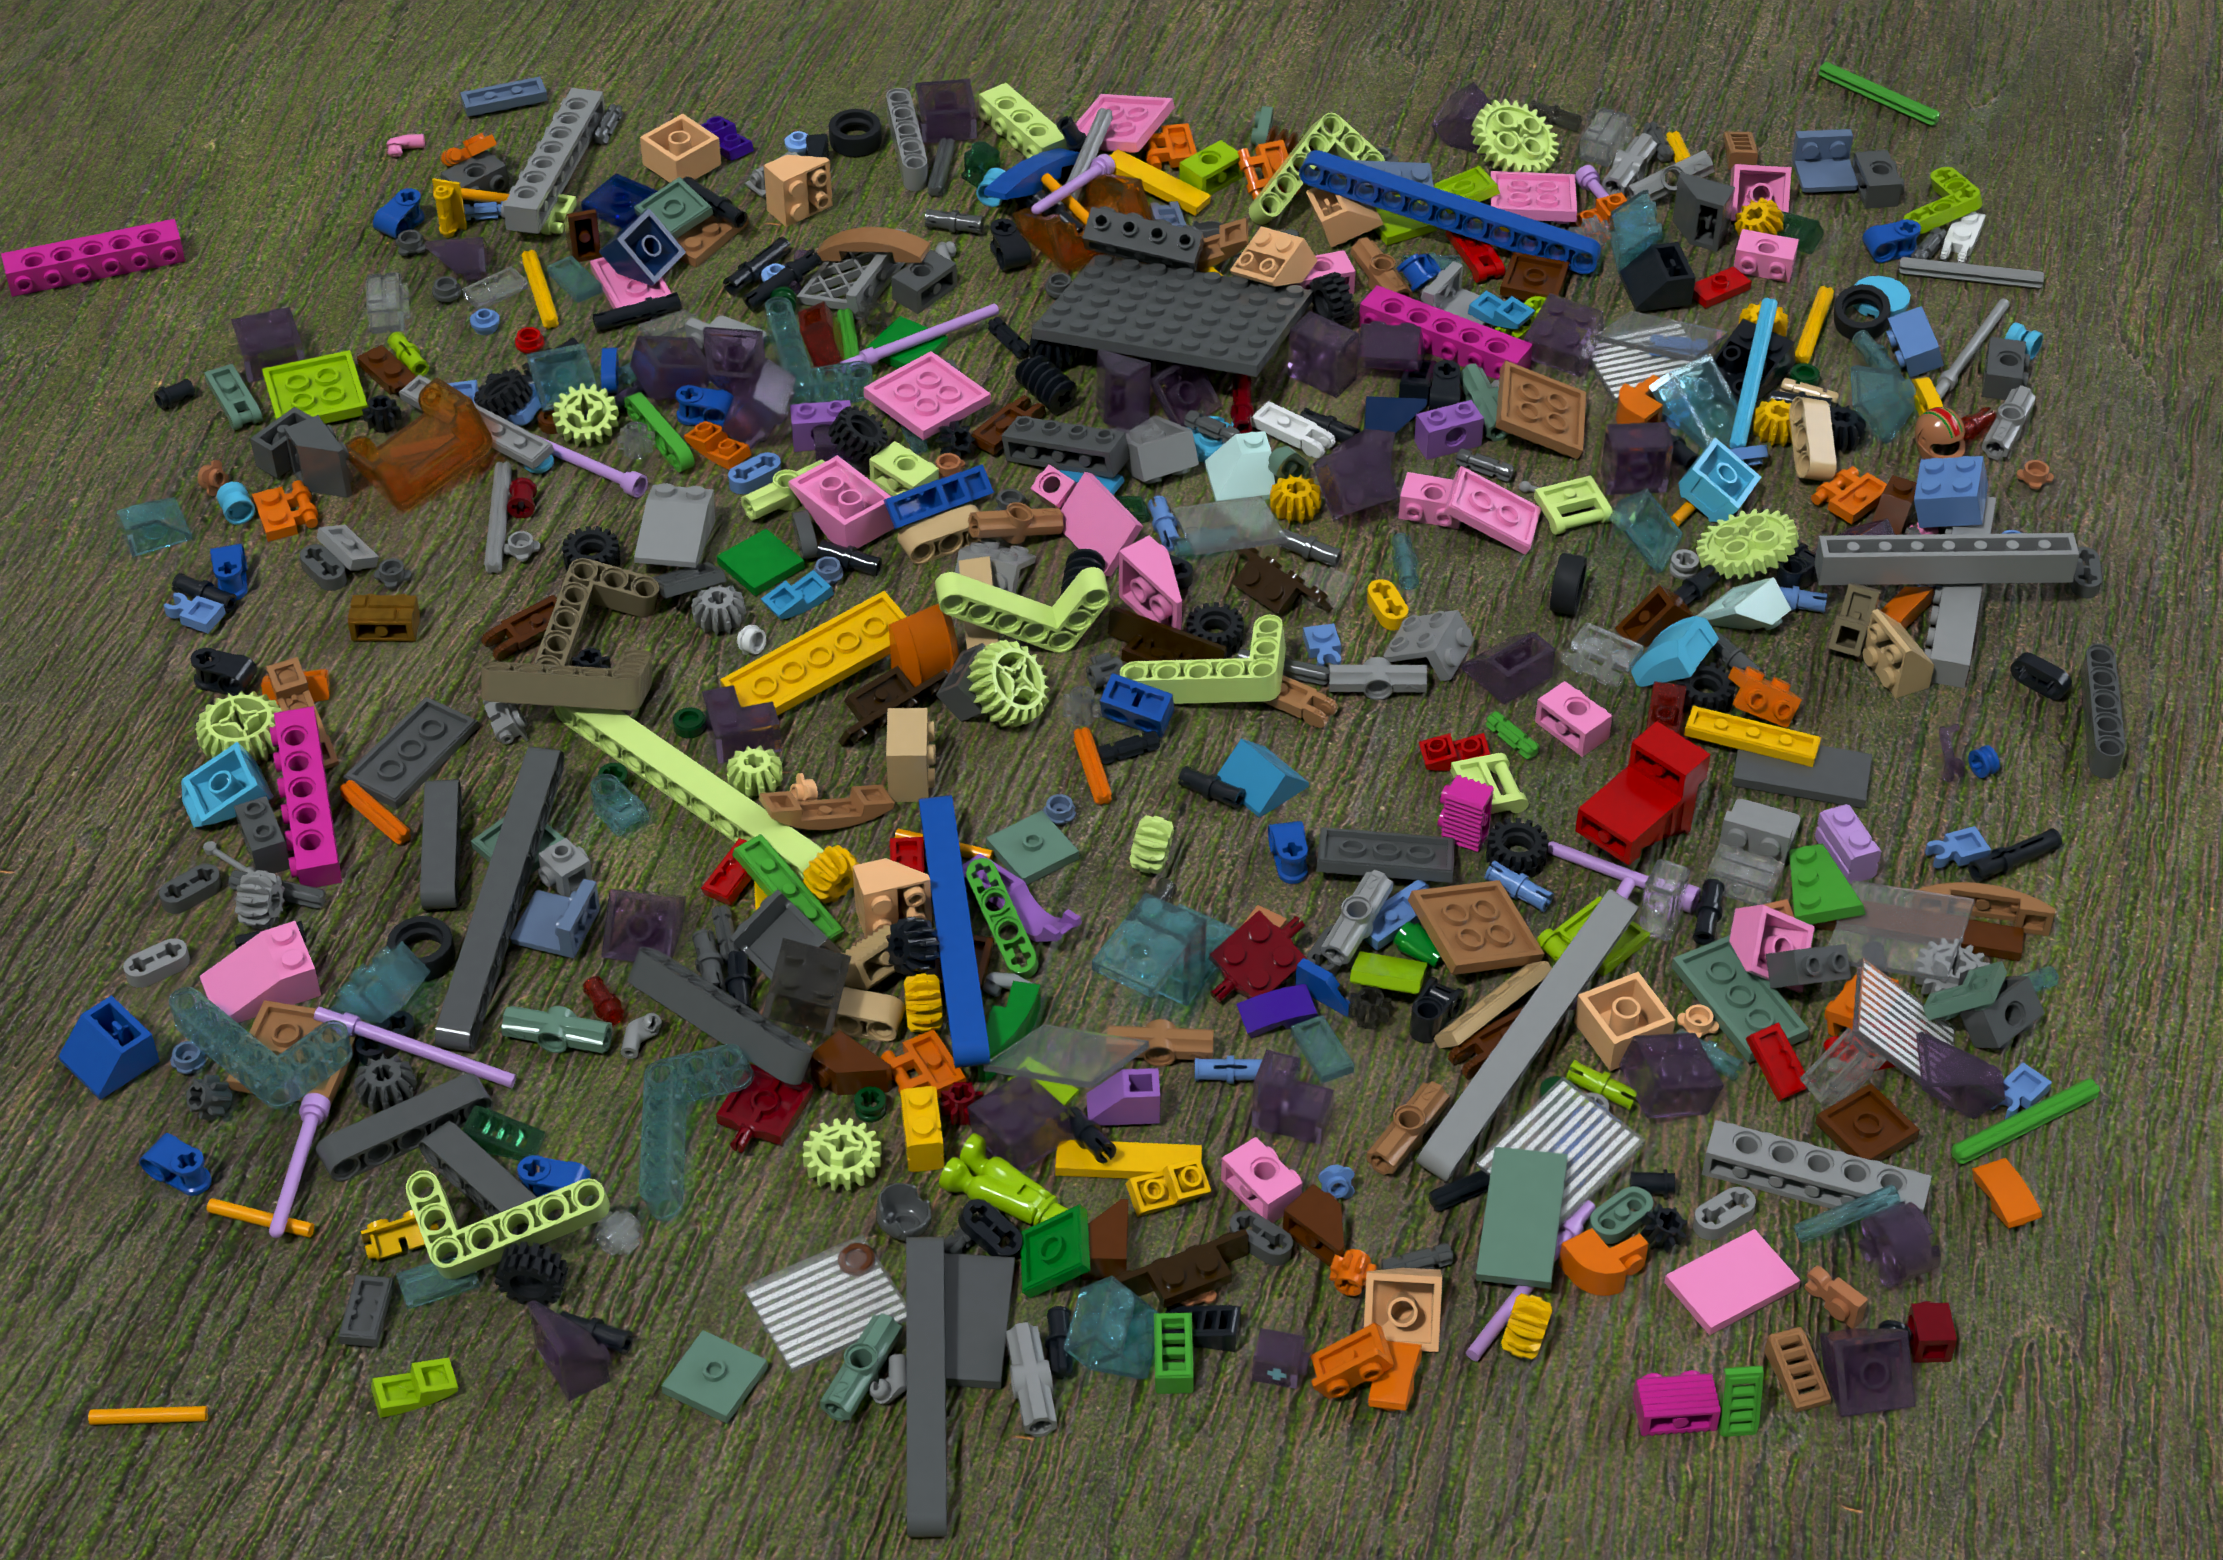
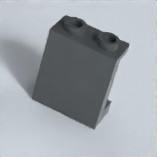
(765, 929)

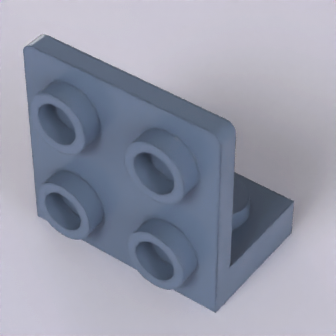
(1824, 160)
(557, 921)

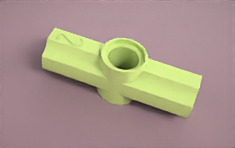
(774, 495)

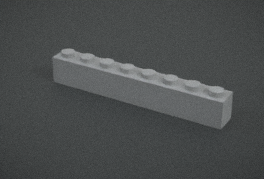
(1946, 558)
(1956, 617)

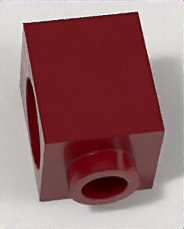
(1932, 1332)

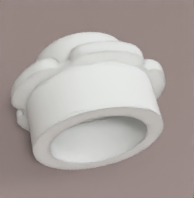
(751, 640)

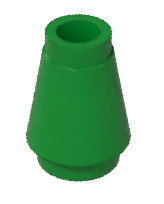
(1416, 943)

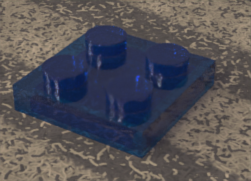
(616, 200)

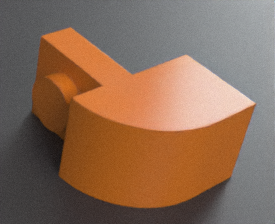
(1638, 404)
(1600, 1268)

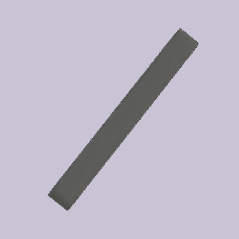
(926, 1387)

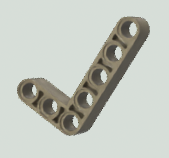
(597, 584)
(570, 685)

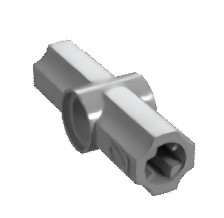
(1630, 164)
(1696, 165)
(2008, 422)
(1377, 678)
(1357, 917)
(1031, 1379)

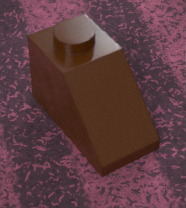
(583, 235)
(1897, 504)
(1653, 615)
(848, 1066)
(1316, 1223)
(1108, 1242)

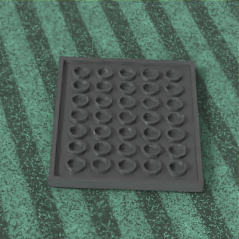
(1174, 315)

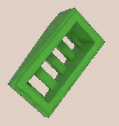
(1173, 1376)
(1740, 1403)

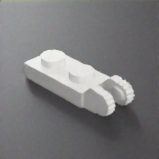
(1963, 236)
(1293, 429)

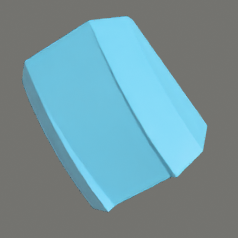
(1718, 482)
(1675, 652)
(221, 784)

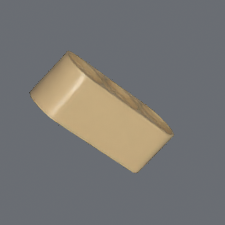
(1812, 439)
(937, 535)
(869, 1015)

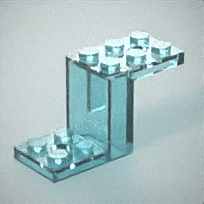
(1162, 950)

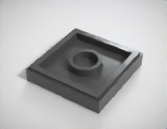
(689, 579)

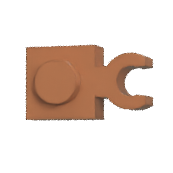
(1840, 1298)

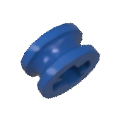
(1984, 761)

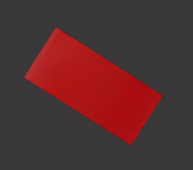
(1441, 750)

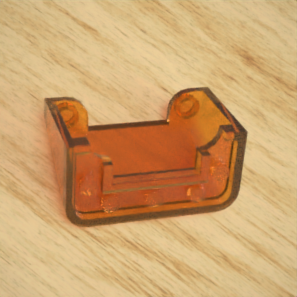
(1061, 240)
(427, 450)

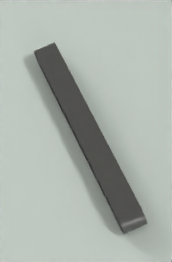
(499, 900)

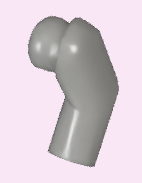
(946, 249)
(997, 981)
(638, 1032)
(892, 1386)

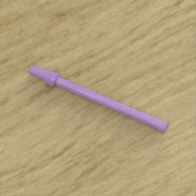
(872, 355)
(415, 1047)
(1568, 1230)

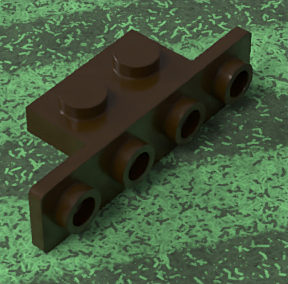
(1271, 586)
(1157, 641)
(887, 691)
(1188, 1272)

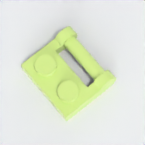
(1570, 497)
(1479, 770)

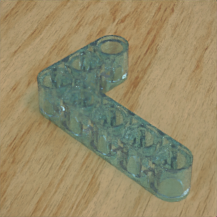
(816, 384)
(270, 1077)
(666, 1090)

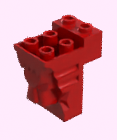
(1648, 797)

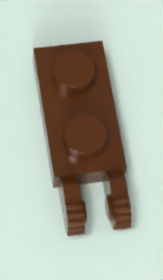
(990, 433)
(521, 629)
(1482, 1044)

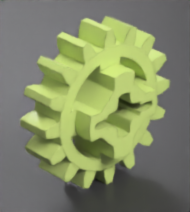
(600, 417)
(842, 1154)

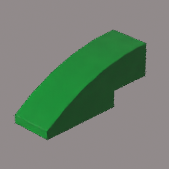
(1012, 1022)

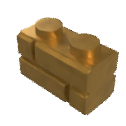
(384, 618)

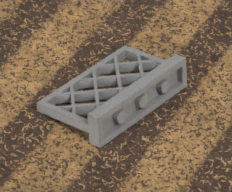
(871, 281)

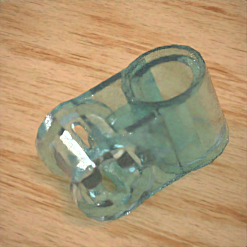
(616, 804)

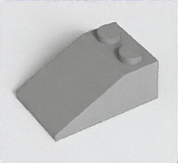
(1159, 449)
(675, 525)

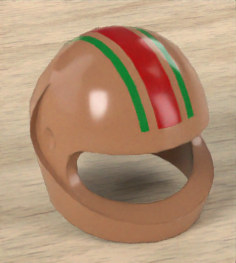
(1941, 427)

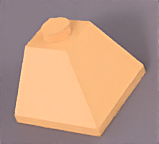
(1405, 1305)

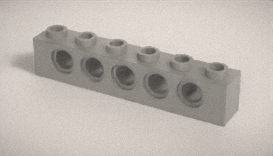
(1802, 1169)

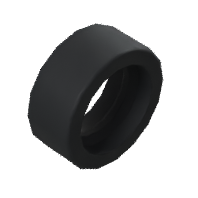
(855, 144)
(1866, 295)
(1568, 583)
(426, 928)

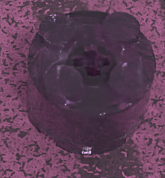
(1899, 1243)

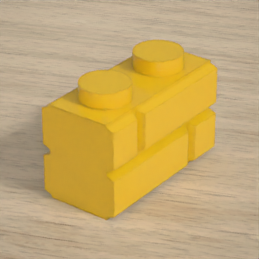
(922, 1129)

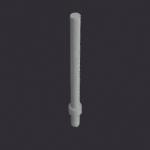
(1949, 378)

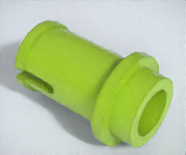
(1551, 943)

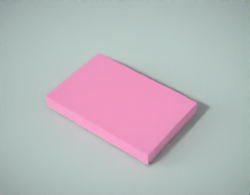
(624, 290)
(1493, 510)
(1098, 521)
(1732, 1281)

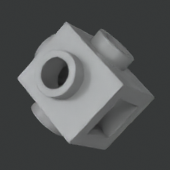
(564, 867)

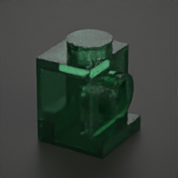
(979, 160)

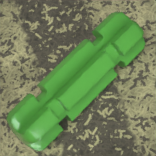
(1512, 735)

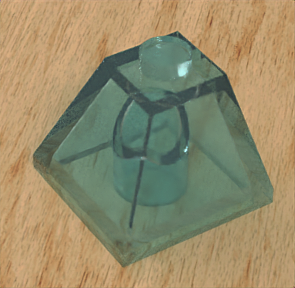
(559, 369)
(1882, 399)
(152, 526)
(1646, 528)

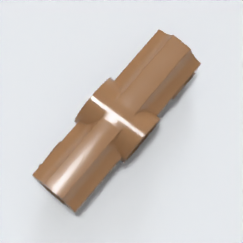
(1379, 267)
(1015, 523)
(1168, 1041)
(1407, 1128)

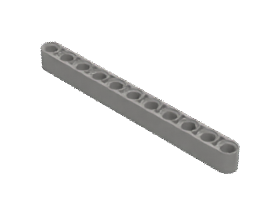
(1526, 1036)

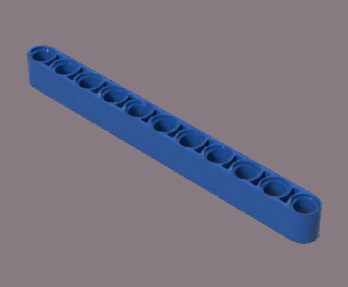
(1435, 214)
(954, 933)

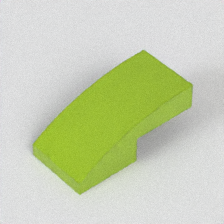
(423, 1386)

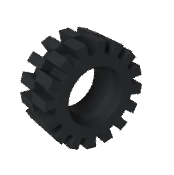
(1332, 298)
(504, 393)
(857, 434)
(591, 542)
(1221, 619)
(1712, 679)
(1518, 835)
(531, 1273)

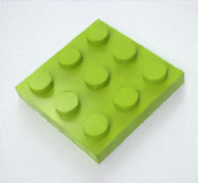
(317, 386)

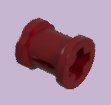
(521, 502)

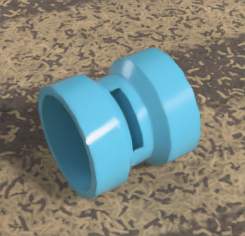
(989, 177)
(2032, 338)
(235, 503)

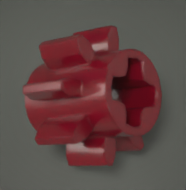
(956, 1101)

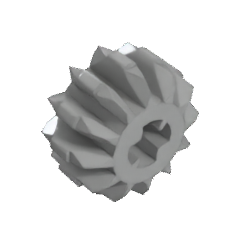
(718, 609)
(259, 899)

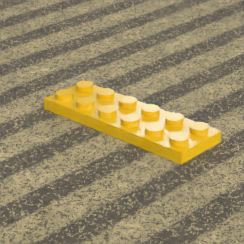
(818, 656)

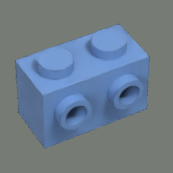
(1915, 342)

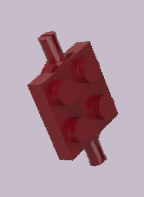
(1256, 957)
(763, 1109)

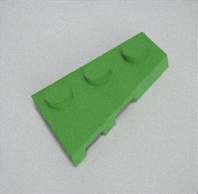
(1820, 887)

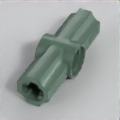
(1484, 396)
(557, 1029)
(853, 1382)

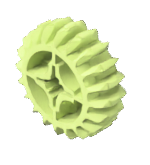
(1000, 686)
(239, 720)

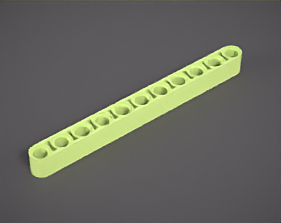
(687, 782)

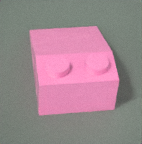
(843, 503)
(1149, 582)
(266, 968)

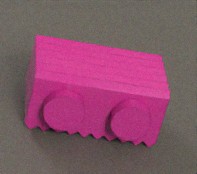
(1466, 812)
(1676, 1403)

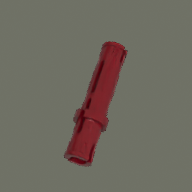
(1242, 409)

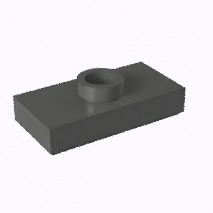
(366, 1310)

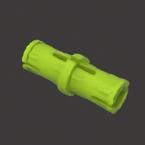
(408, 353)
(1602, 1084)

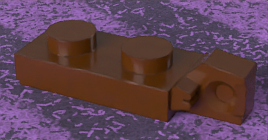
(385, 369)

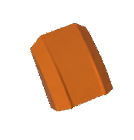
(923, 644)

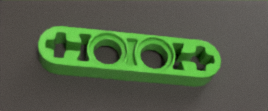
(666, 438)
(998, 919)

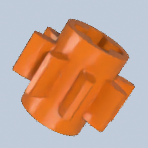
(1350, 1271)

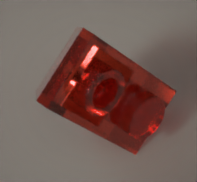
(821, 335)
(1666, 705)

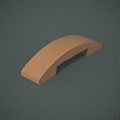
(903, 245)
(1220, 247)
(293, 693)
(862, 805)
(2002, 904)

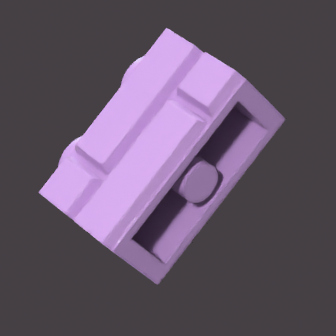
(1848, 843)

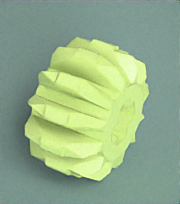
(754, 771)
(1151, 844)

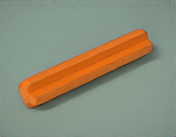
(1092, 766)
(375, 812)

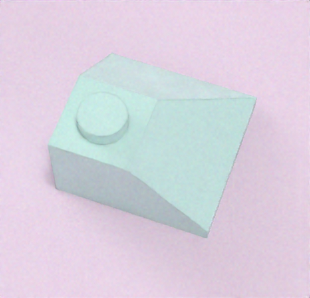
(1241, 468)
(1749, 606)

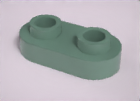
(1262, 125)
(1287, 461)
(1618, 1217)

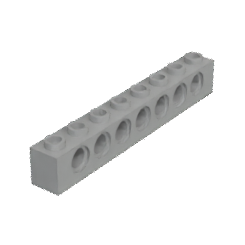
(553, 161)

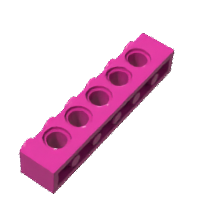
(93, 257)
(1446, 333)
(306, 797)

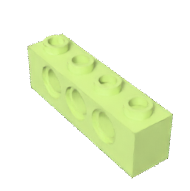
(1019, 121)

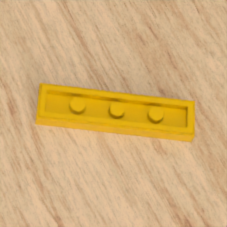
(1160, 183)
(1752, 736)
(1130, 1160)

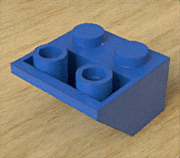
(108, 1048)

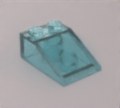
(1698, 401)

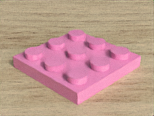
(1133, 120)
(1537, 195)
(927, 395)

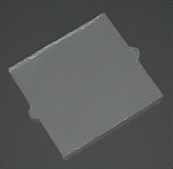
(667, 325)
(1332, 582)

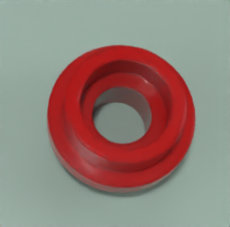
(529, 340)

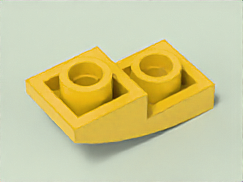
(1169, 1187)

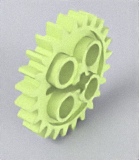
(1514, 138)
(1748, 543)

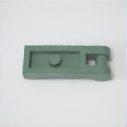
(233, 396)

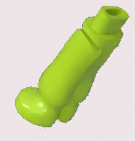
(998, 1184)

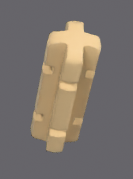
(1790, 386)

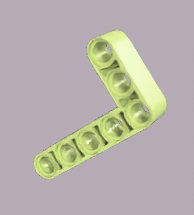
(1317, 137)
(1022, 618)
(1221, 679)
(499, 1226)

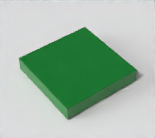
(902, 328)
(760, 562)
(1055, 1251)

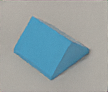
(1262, 775)

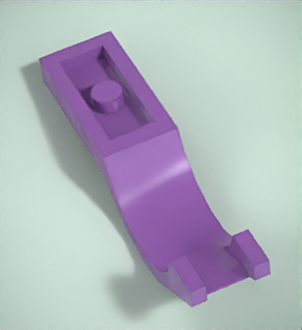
(1036, 921)

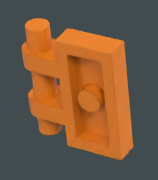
(1177, 143)
(472, 147)
(1269, 158)
(1856, 499)
(276, 514)
(930, 1060)

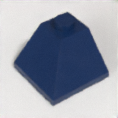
(643, 249)
(1391, 412)

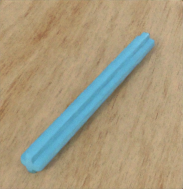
(1753, 373)

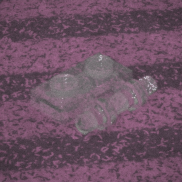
(1605, 647)

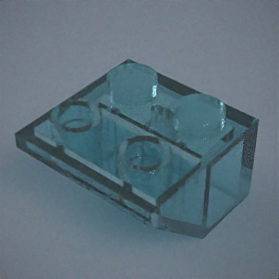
(1633, 228)
(383, 986)
(1112, 1330)

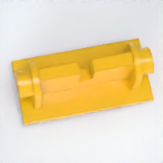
(449, 206)
(386, 1236)

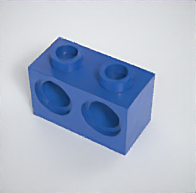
(1136, 705)

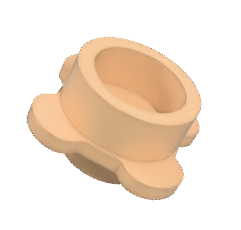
(804, 789)
(1698, 1020)

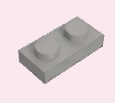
(347, 547)

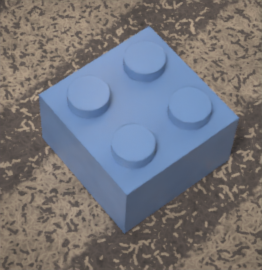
(1951, 491)

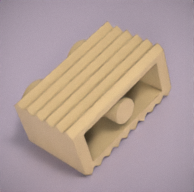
(869, 961)

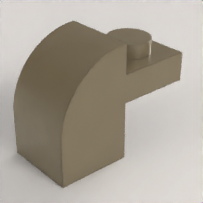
(1852, 623)

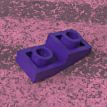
(731, 144)
(1277, 1008)

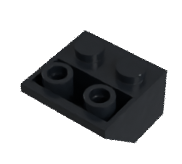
(1659, 278)

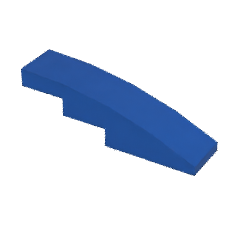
(1026, 176)
(938, 496)

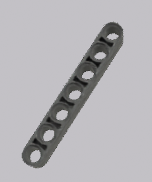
(720, 1015)

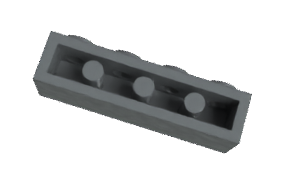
(1142, 239)
(1065, 446)

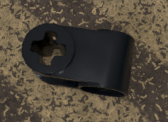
(1009, 245)
(1445, 385)
(1798, 569)
(224, 672)
(1434, 1010)

